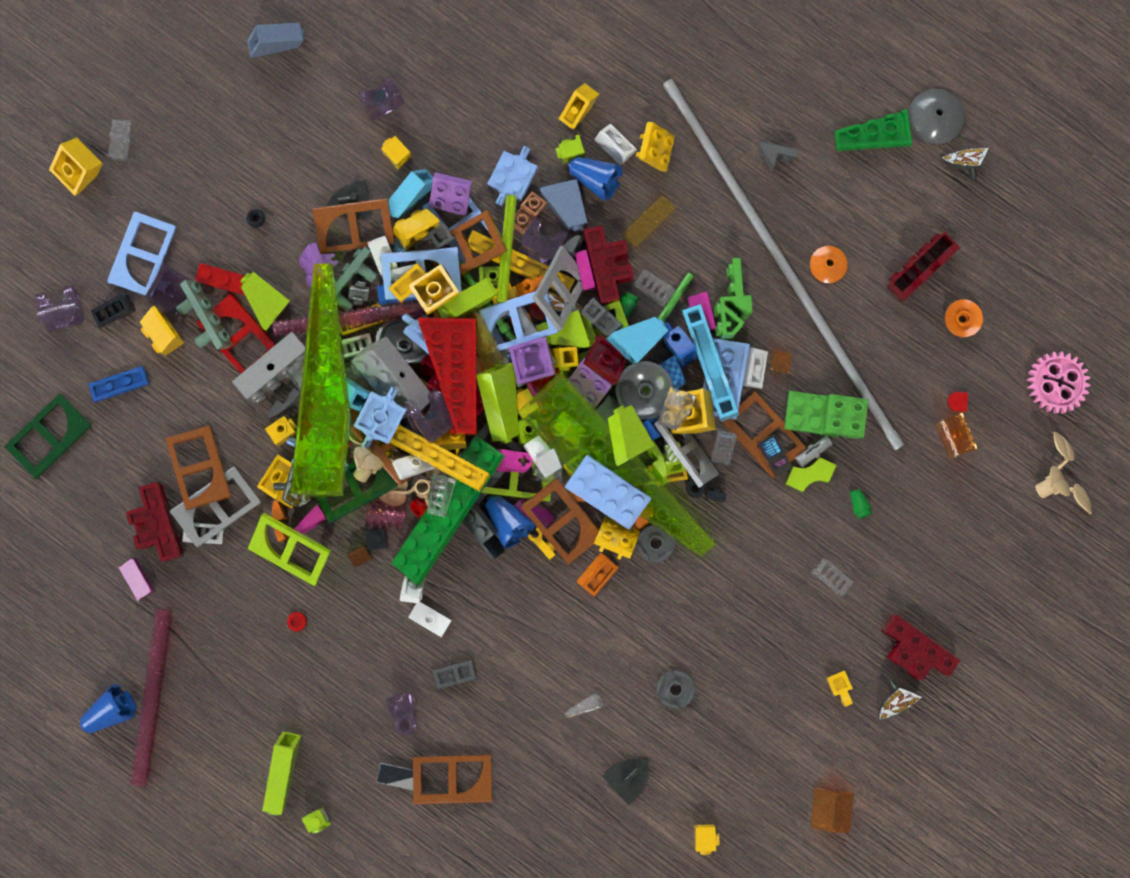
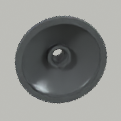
(927, 124)
(405, 346)
(631, 385)

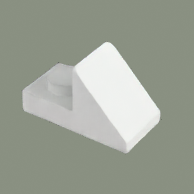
(543, 456)
(411, 592)

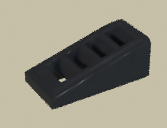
(124, 306)

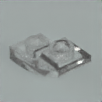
(120, 140)

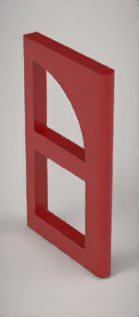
(232, 308)

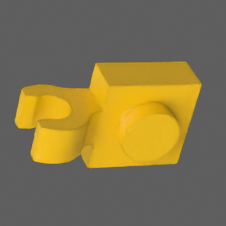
(547, 548)
(840, 685)

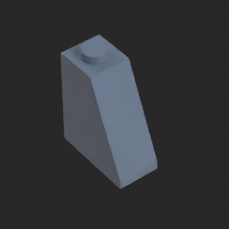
(274, 38)
(566, 203)

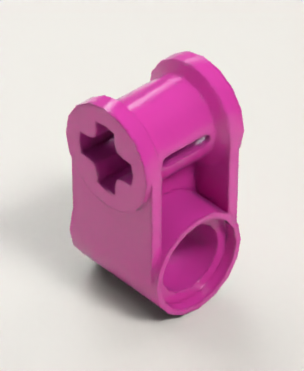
(512, 463)

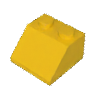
(75, 165)
(415, 228)
(434, 289)
(161, 331)
(701, 415)
(276, 472)

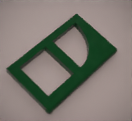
(76, 427)
(383, 484)

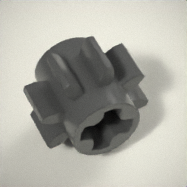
(359, 293)

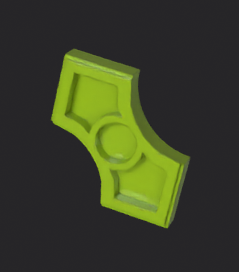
(801, 477)

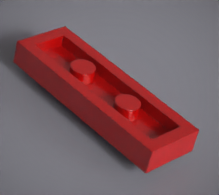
(219, 278)

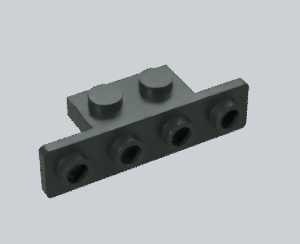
(483, 531)

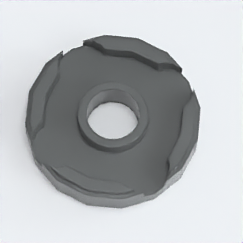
(649, 553)
(687, 689)

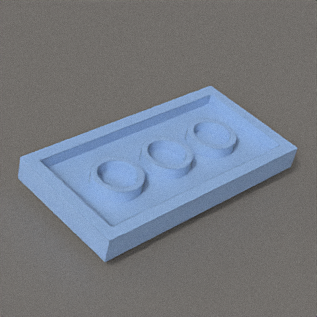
(734, 361)
(607, 492)

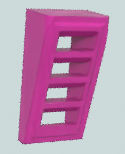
(311, 520)

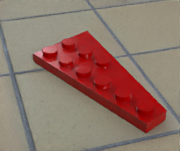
(453, 357)

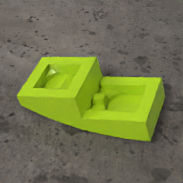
(658, 465)

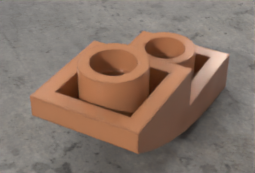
(528, 210)

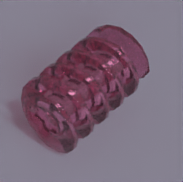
(385, 517)

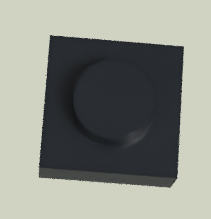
(716, 495)
(376, 539)

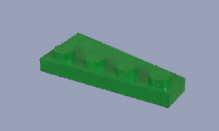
(881, 133)

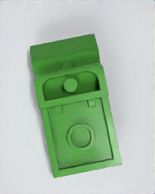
(735, 307)
(826, 415)

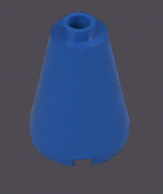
(596, 175)
(508, 521)
(109, 710)

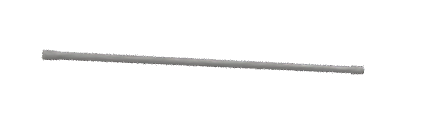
(890, 433)

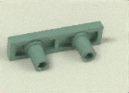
(357, 266)
(210, 321)

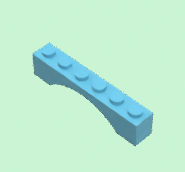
(710, 363)

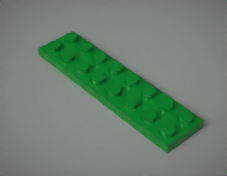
(435, 532)

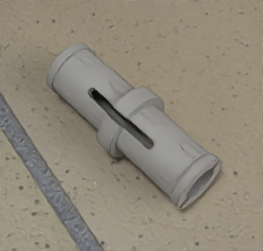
(813, 451)

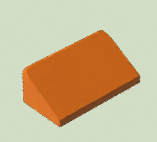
(597, 574)

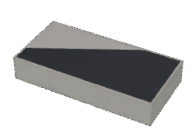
(395, 776)

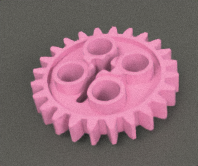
(1063, 366)

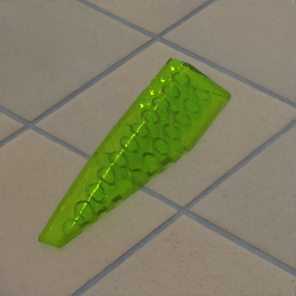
(324, 399)
(578, 429)

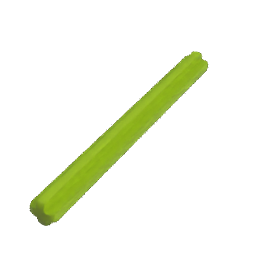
(505, 259)

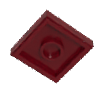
(605, 360)

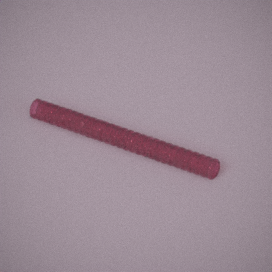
(354, 317)
(150, 698)

